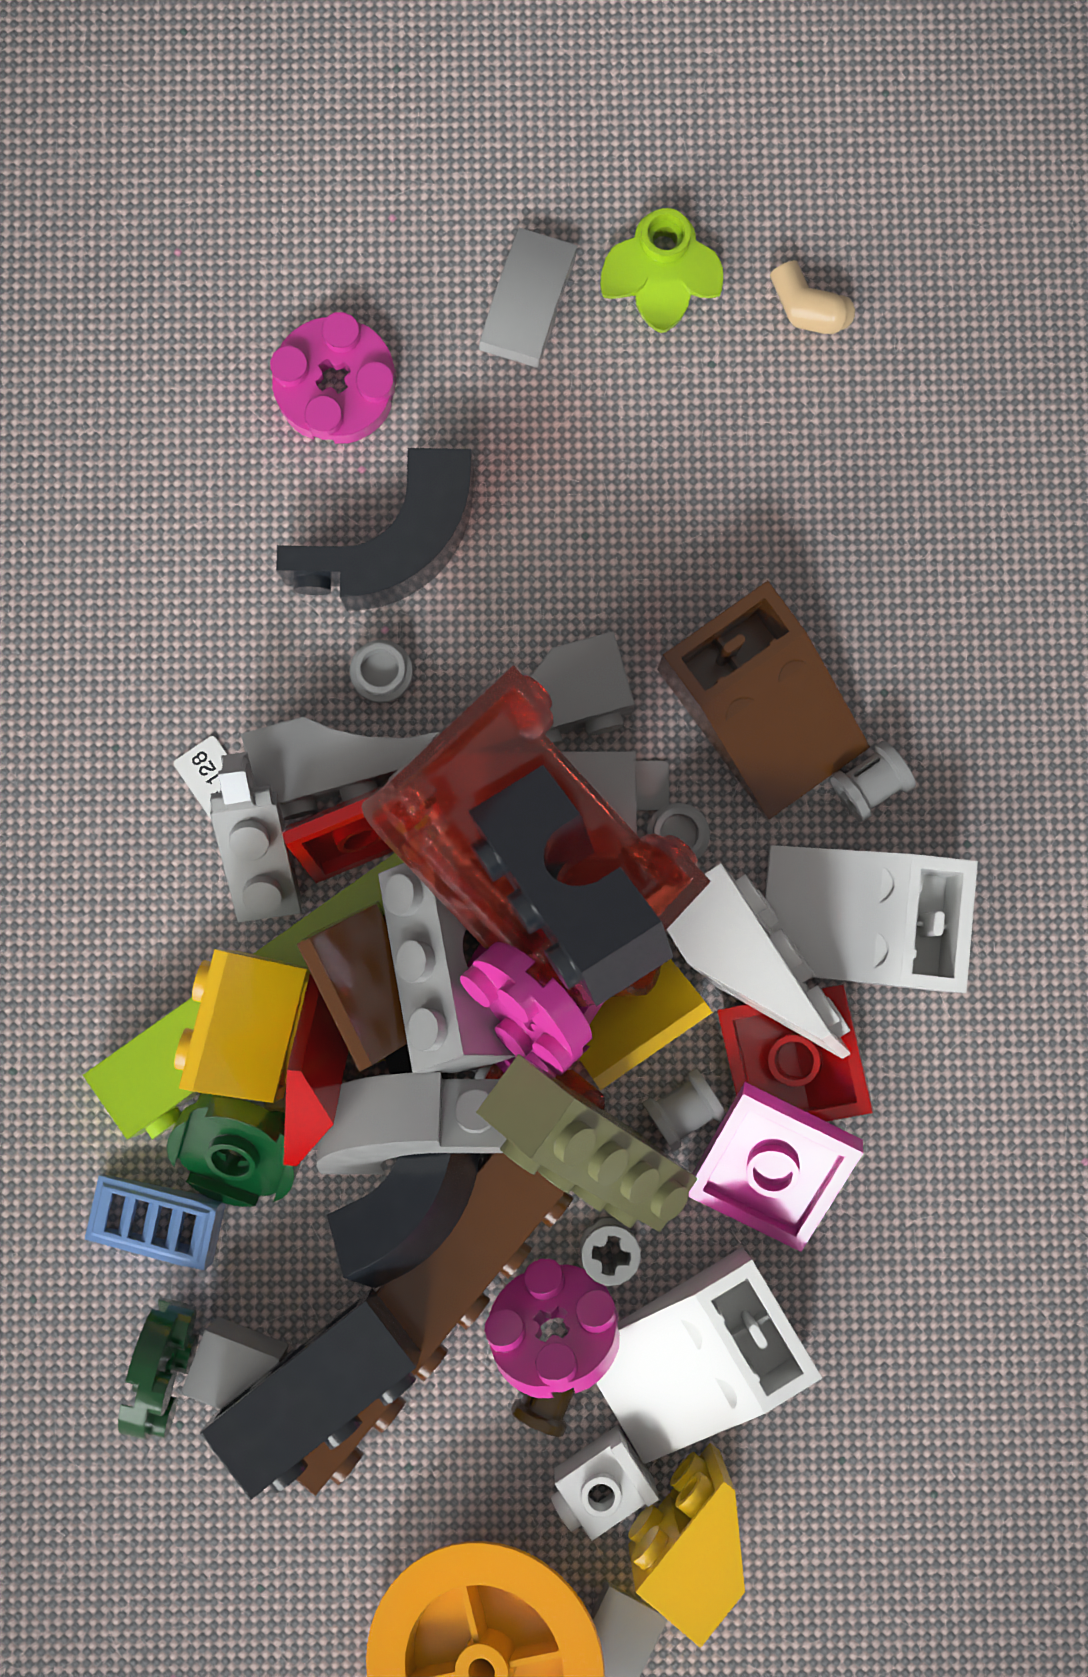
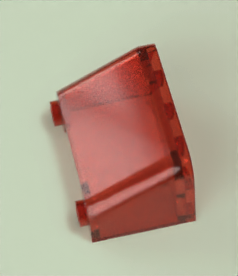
(475, 756)

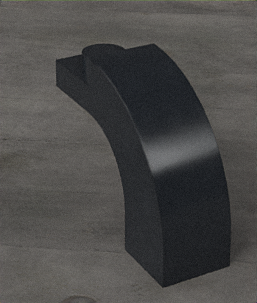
(404, 554)
(406, 1213)

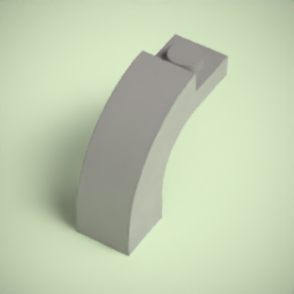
(403, 1117)

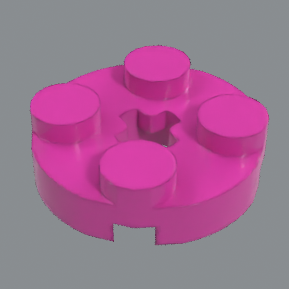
(336, 344)
(528, 1013)
(559, 1363)

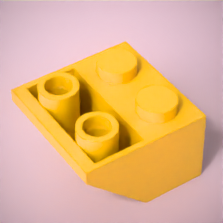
(242, 1026)
(690, 1548)

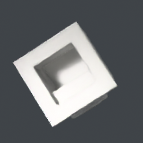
(609, 1462)

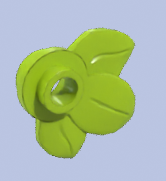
(660, 277)

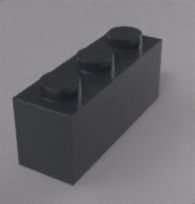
(313, 1396)

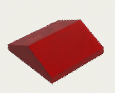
(335, 839)
(795, 1067)
(312, 1077)

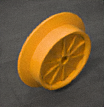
(482, 1615)

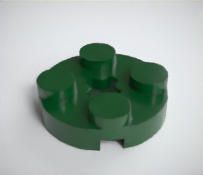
(222, 1124)
(161, 1351)

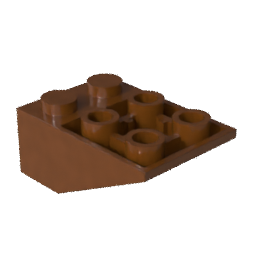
(764, 700)

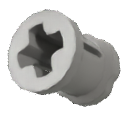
(873, 781)
(684, 1109)
(622, 1266)

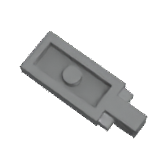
(252, 844)

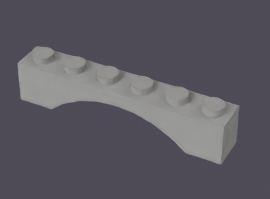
(317, 763)

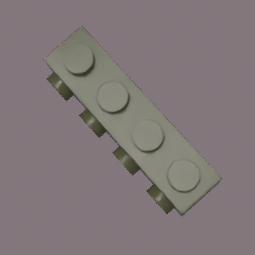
(584, 1148)

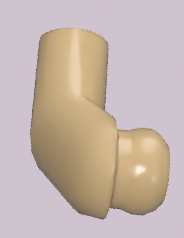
(809, 307)

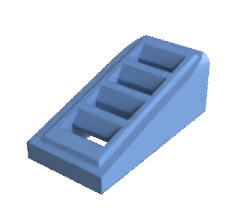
(205, 1235)

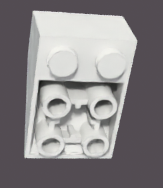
(876, 915)
(731, 945)
(704, 1359)

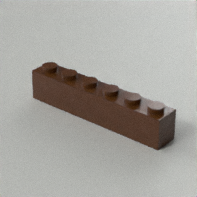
(450, 1287)

